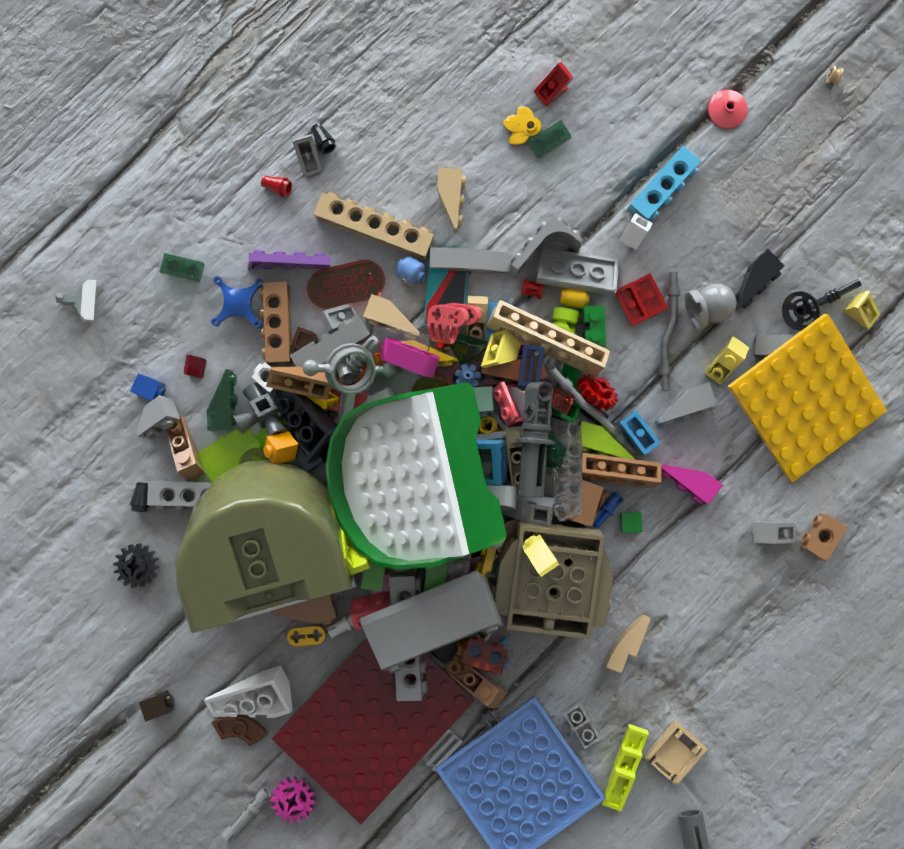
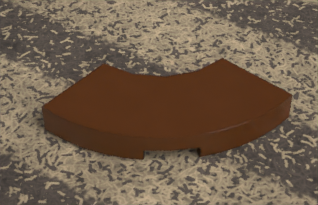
(240, 727)

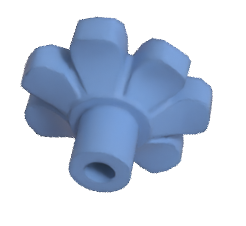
(468, 371)

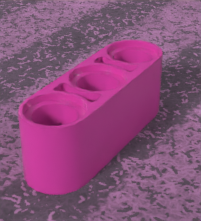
(409, 357)

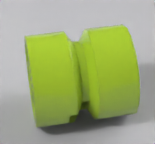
(565, 318)

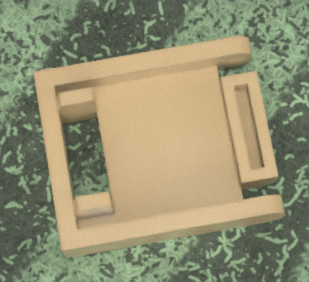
(672, 755)

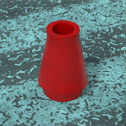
(278, 185)

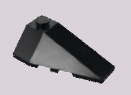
(306, 422)

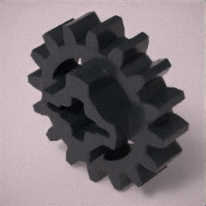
(128, 565)

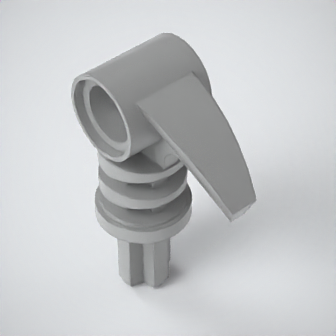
(350, 367)

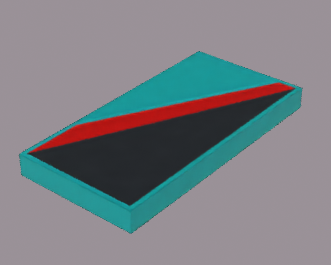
(444, 288)

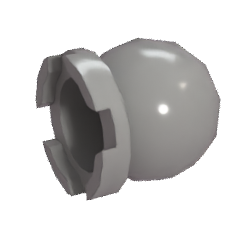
(712, 305)

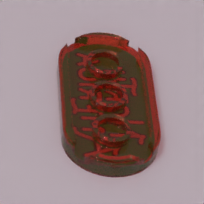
(345, 284)

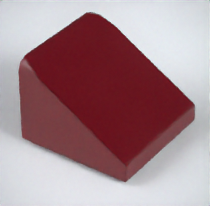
(194, 366)

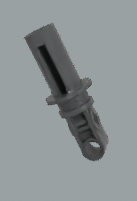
(535, 438)
(695, 819)

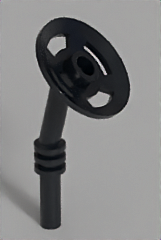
(807, 308)

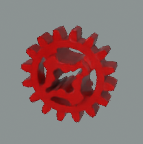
(597, 392)

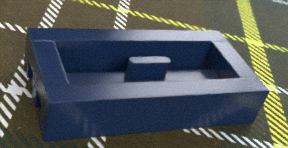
(531, 362)

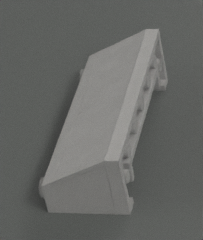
(431, 620)

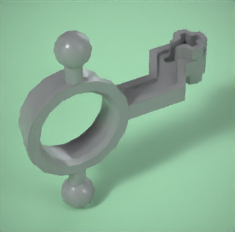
(311, 368)

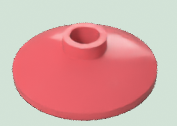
(726, 117)

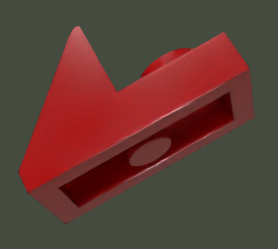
(554, 84)

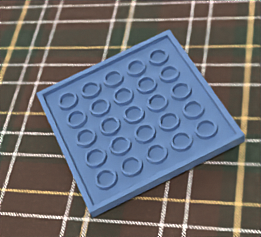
(520, 780)

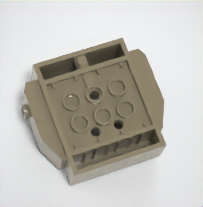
(581, 586)

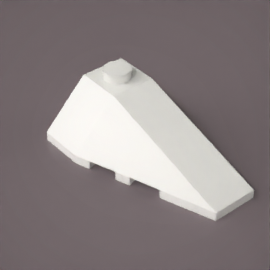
(260, 694)

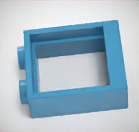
(498, 460)

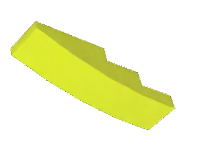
(624, 767)

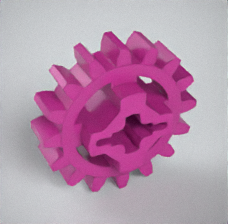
(301, 803)

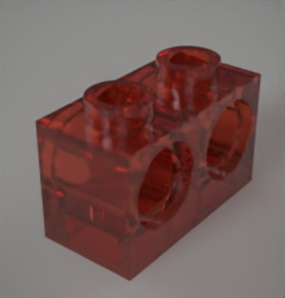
(483, 661)

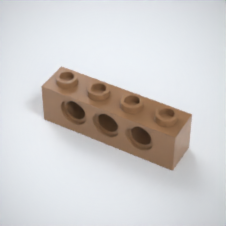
(270, 292)
(620, 471)

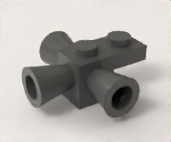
(263, 412)

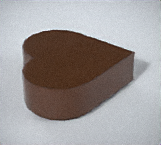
(303, 337)

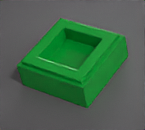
(631, 522)

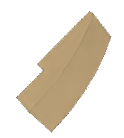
(627, 643)

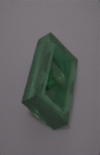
(549, 139)
(182, 267)

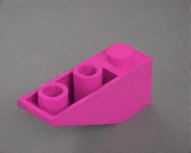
(697, 483)

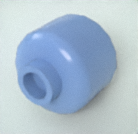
(411, 271)

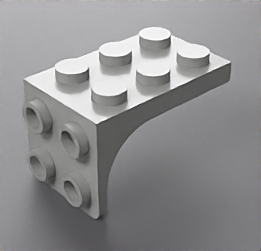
(553, 230)

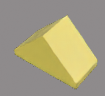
(863, 310)

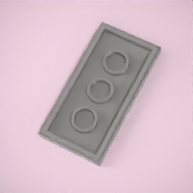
(577, 271)

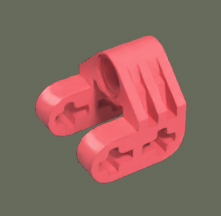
(449, 325)

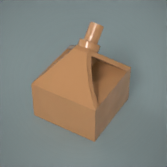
(592, 499)

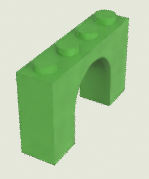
(434, 576)

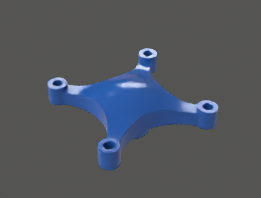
(237, 302)

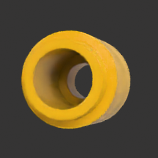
(574, 298)

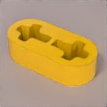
(304, 641)

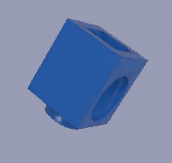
(147, 387)

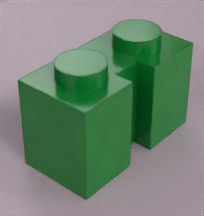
(594, 319)

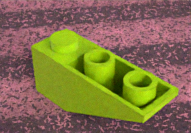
(599, 440)

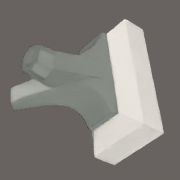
(82, 300)

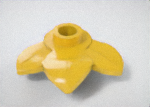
(519, 124)

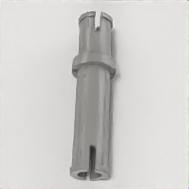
(253, 808)

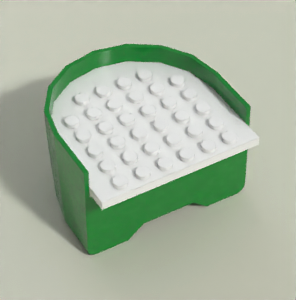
(413, 479)

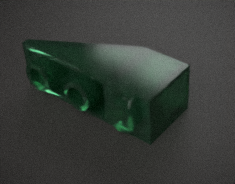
(223, 404)

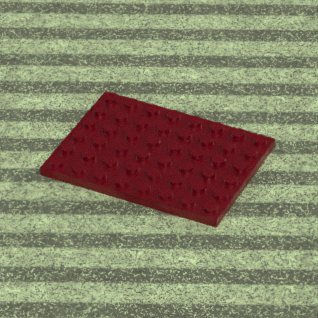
(361, 738)

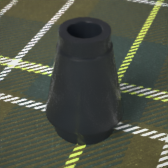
(324, 141)
(139, 498)

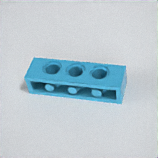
(682, 160)

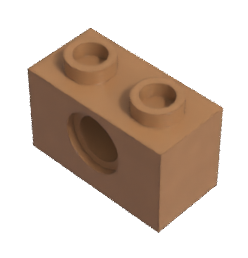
(833, 532)

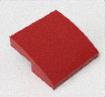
(641, 299)

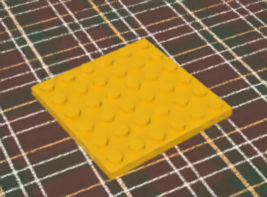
(807, 398)

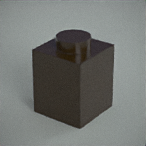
(157, 705)

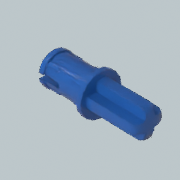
(607, 509)

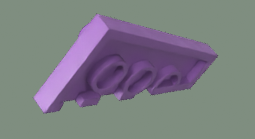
(270, 261)

